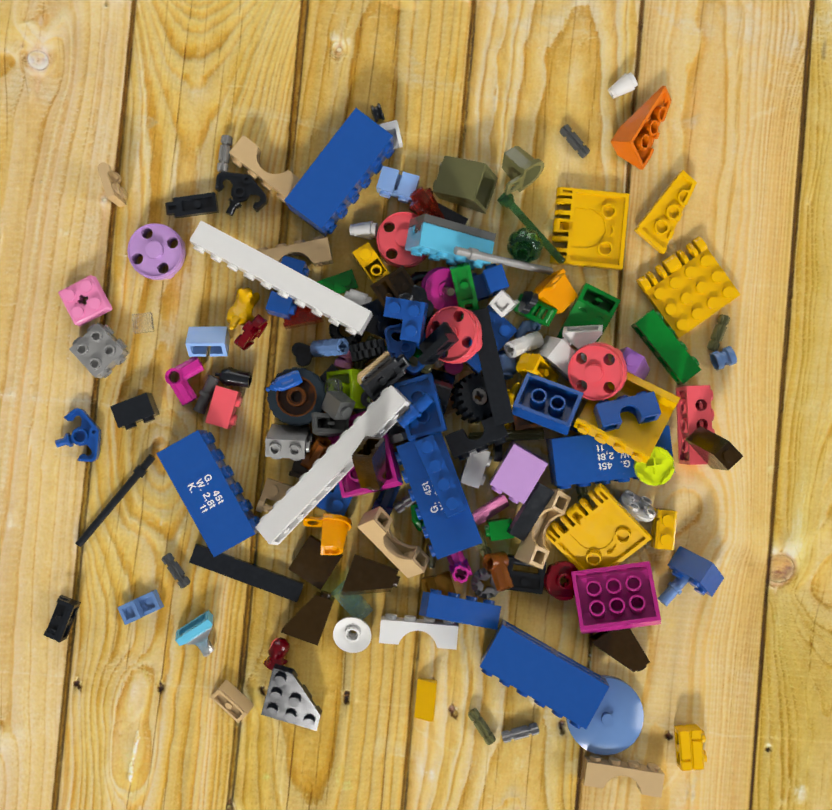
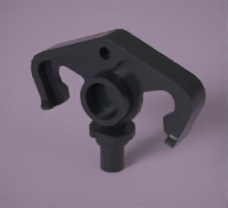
(242, 189)

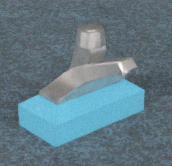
(197, 633)

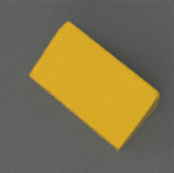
(425, 699)

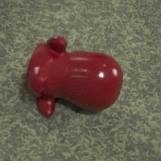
(277, 652)

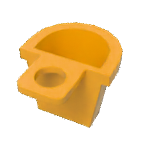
(556, 291)
(333, 532)

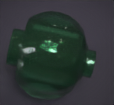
(525, 245)

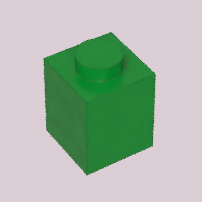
(498, 528)

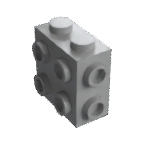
(99, 350)
(288, 442)

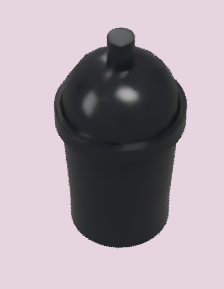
(235, 377)

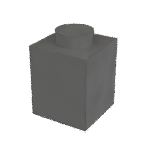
(338, 405)

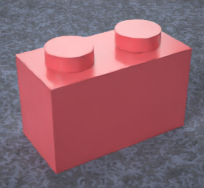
(224, 407)

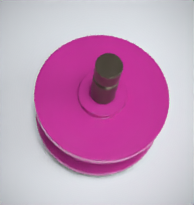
(440, 288)

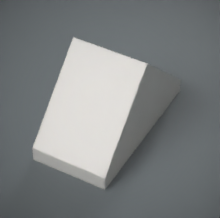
(582, 335)

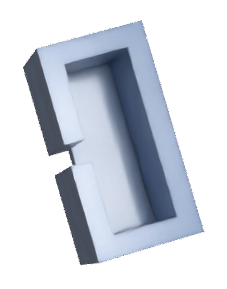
(395, 185)
(201, 337)

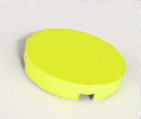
(657, 469)

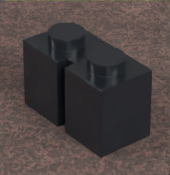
(135, 410)

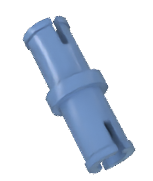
(672, 590)

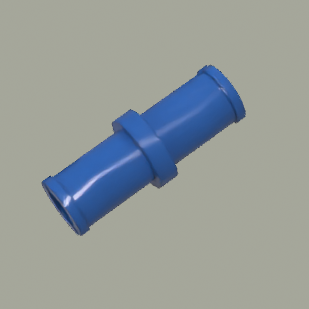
(415, 410)

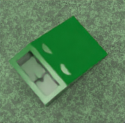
(591, 308)

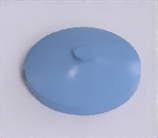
(615, 721)

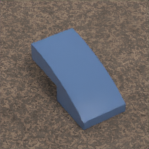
(140, 607)

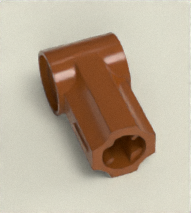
(316, 452)
(497, 565)

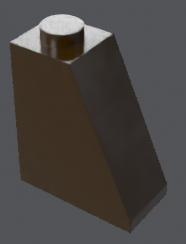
(714, 449)
(370, 463)
(369, 577)
(311, 618)
(622, 647)

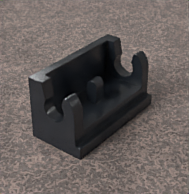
(62, 618)

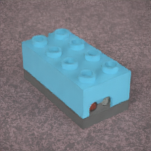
(439, 237)

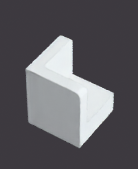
(393, 128)
(503, 303)

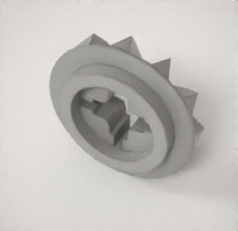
(477, 585)

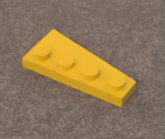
(662, 218)

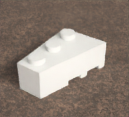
(558, 355)

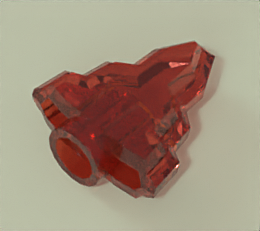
(425, 203)

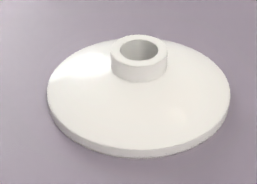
(351, 641)

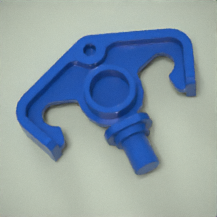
(402, 347)
(86, 434)

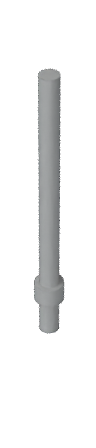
(474, 254)

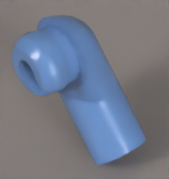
(527, 326)

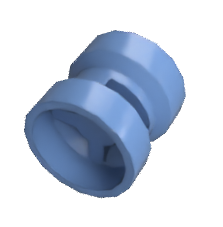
(722, 358)

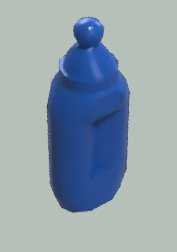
(286, 381)

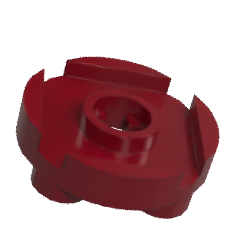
(251, 331)
(552, 580)

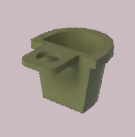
(521, 169)

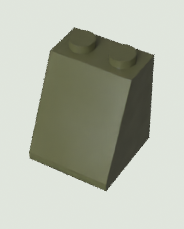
(465, 183)

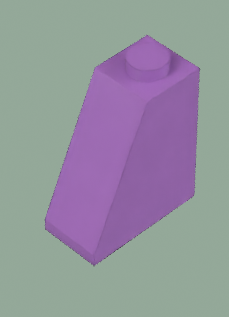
(635, 363)

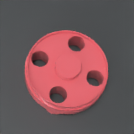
(396, 241)
(465, 330)
(597, 371)

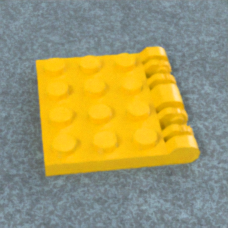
(593, 229)
(690, 290)
(598, 537)

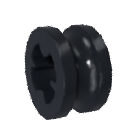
(377, 112)

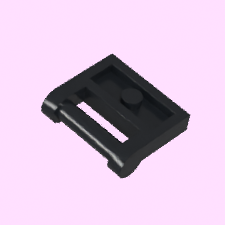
(523, 580)

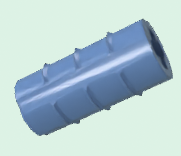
(329, 347)

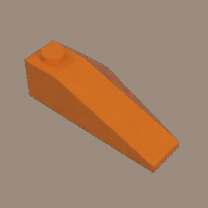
(637, 134)

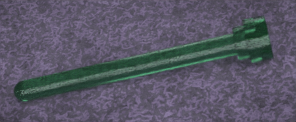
(508, 201)

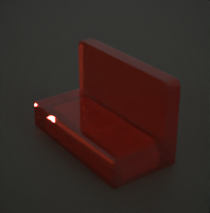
(302, 318)

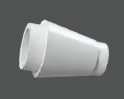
(622, 86)
(364, 230)

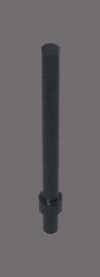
(139, 472)

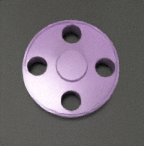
(156, 251)

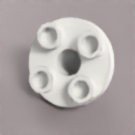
(638, 506)

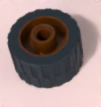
(299, 402)

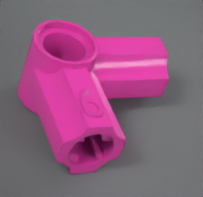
(182, 387)
(459, 567)

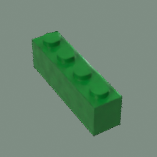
(666, 347)

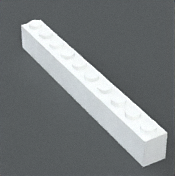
(281, 278)
(331, 467)

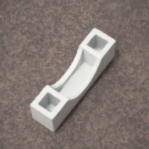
(395, 628)

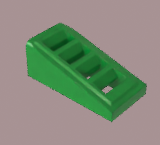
(531, 315)

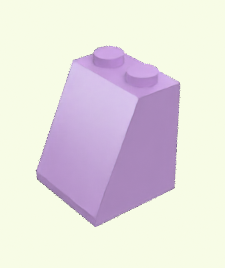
(517, 473)

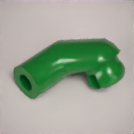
(417, 523)

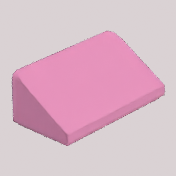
(490, 509)

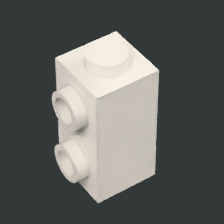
(474, 469)

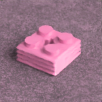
(74, 296)

